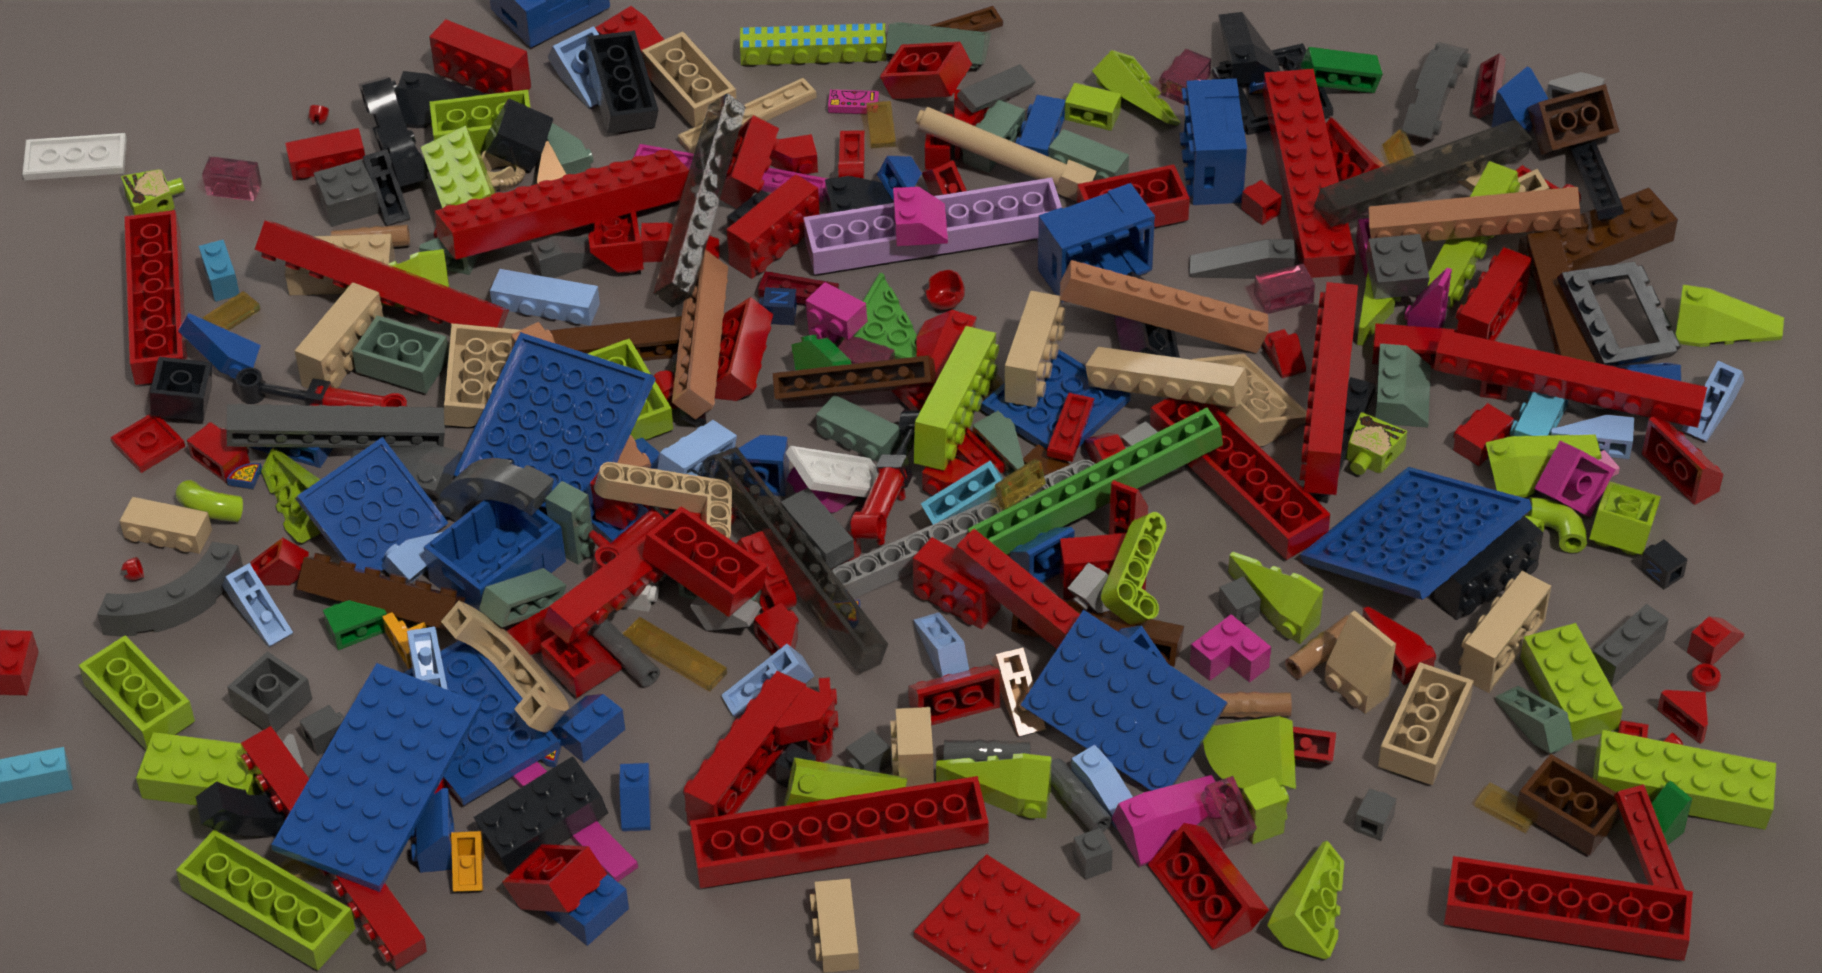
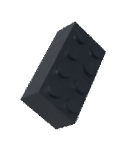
(621, 81)
(1491, 569)
(541, 813)

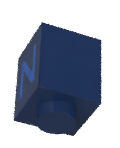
(781, 303)

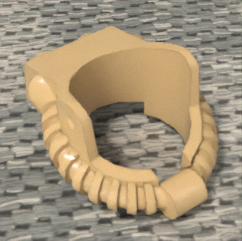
(507, 177)

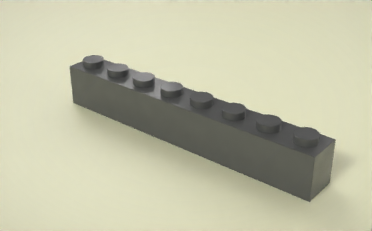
(333, 426)

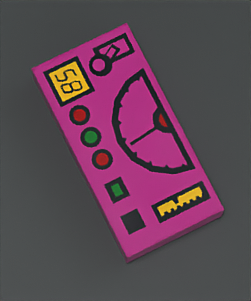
(851, 101)

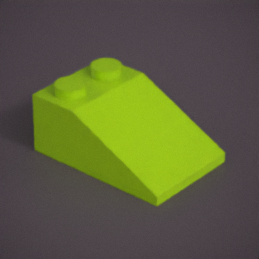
(1624, 518)

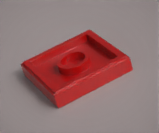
(147, 442)

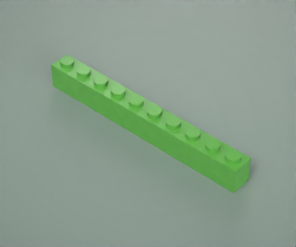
(1092, 486)

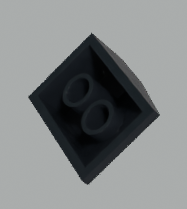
(854, 193)

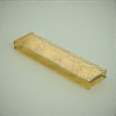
(676, 654)

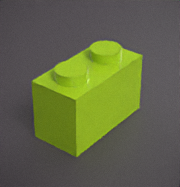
(1092, 106)
(1267, 807)

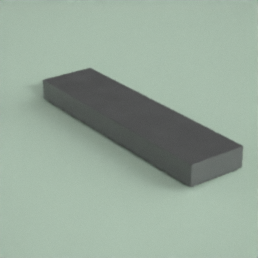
(996, 88)

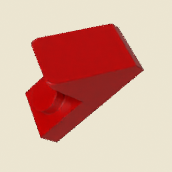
(1285, 352)

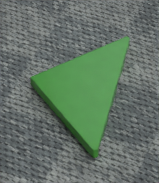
(887, 321)

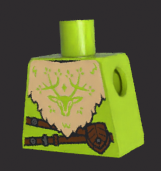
(150, 191)
(1374, 444)

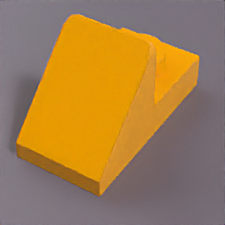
(397, 634)
(467, 861)

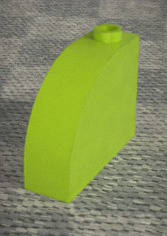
(1253, 751)

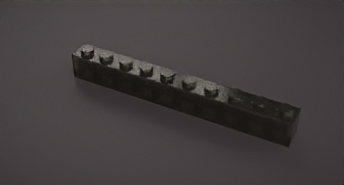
(1422, 172)
(699, 201)
(801, 562)

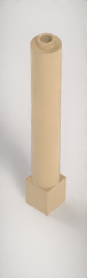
(1005, 151)

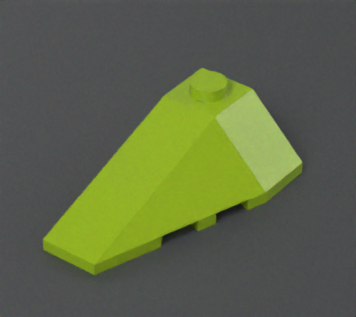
(1308, 909)

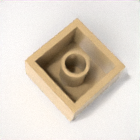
(912, 745)

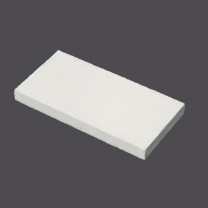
(74, 156)
(834, 471)

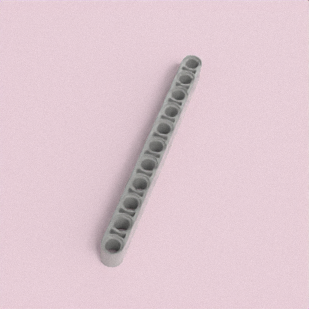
(896, 558)

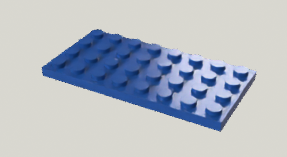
(376, 777)

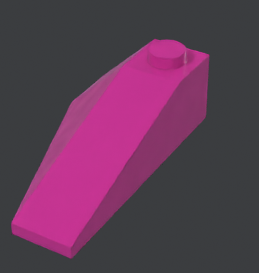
(1155, 816)

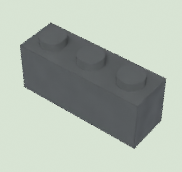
(820, 527)
(1631, 643)

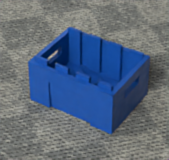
(544, 18)
(1213, 142)
(1099, 233)
(491, 547)

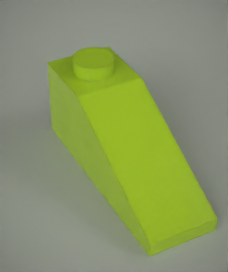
(1373, 312)

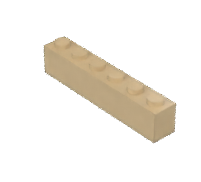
(1167, 377)

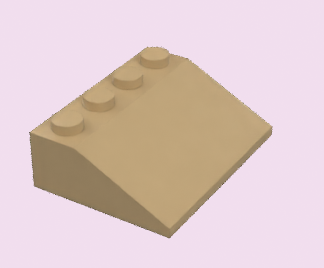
(473, 369)
(1266, 408)

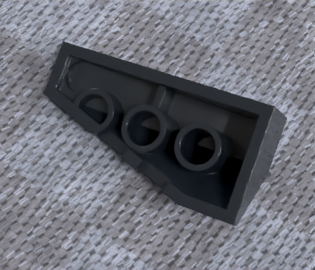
(1245, 49)
(417, 92)

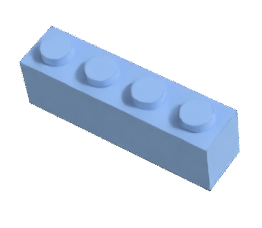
(545, 297)

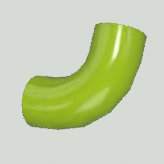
(218, 505)
(1563, 520)

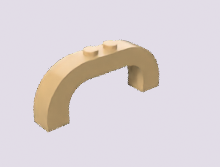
(542, 700)

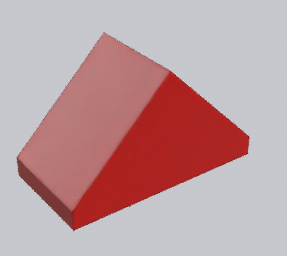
(1686, 711)

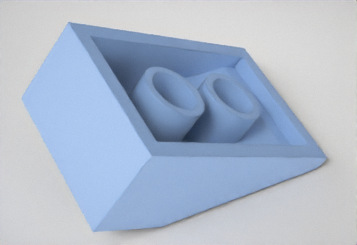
(572, 67)

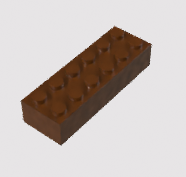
(1607, 242)

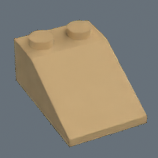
(1361, 664)

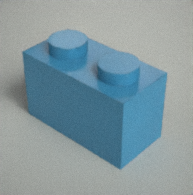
(219, 270)

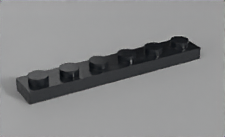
(1597, 180)
(1358, 399)

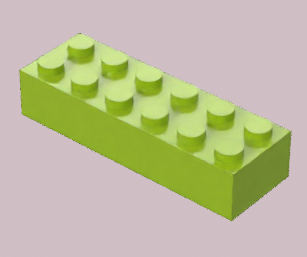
(955, 398)
(1719, 783)
(266, 899)

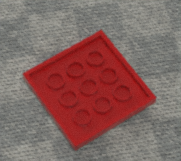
(996, 922)

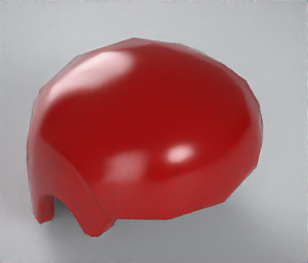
(945, 290)

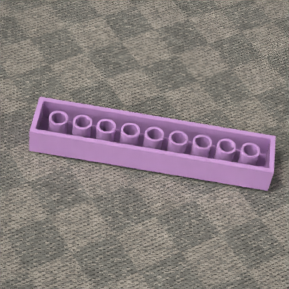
(972, 219)

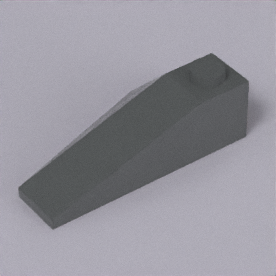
(1244, 260)
(429, 465)

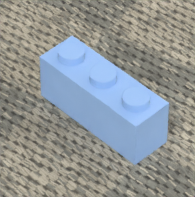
(690, 452)

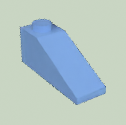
(1720, 394)
(1612, 433)
(408, 558)
(256, 605)
(942, 644)
(426, 656)
(784, 660)
(1100, 778)

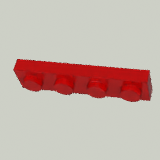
(1648, 838)

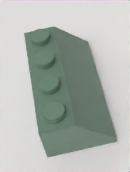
(973, 42)

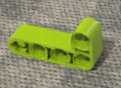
(1124, 584)

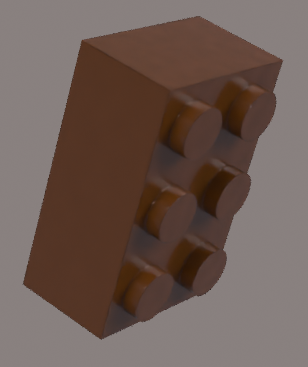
(1573, 119)
(1569, 804)

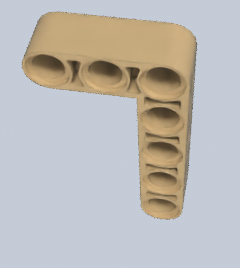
(668, 490)

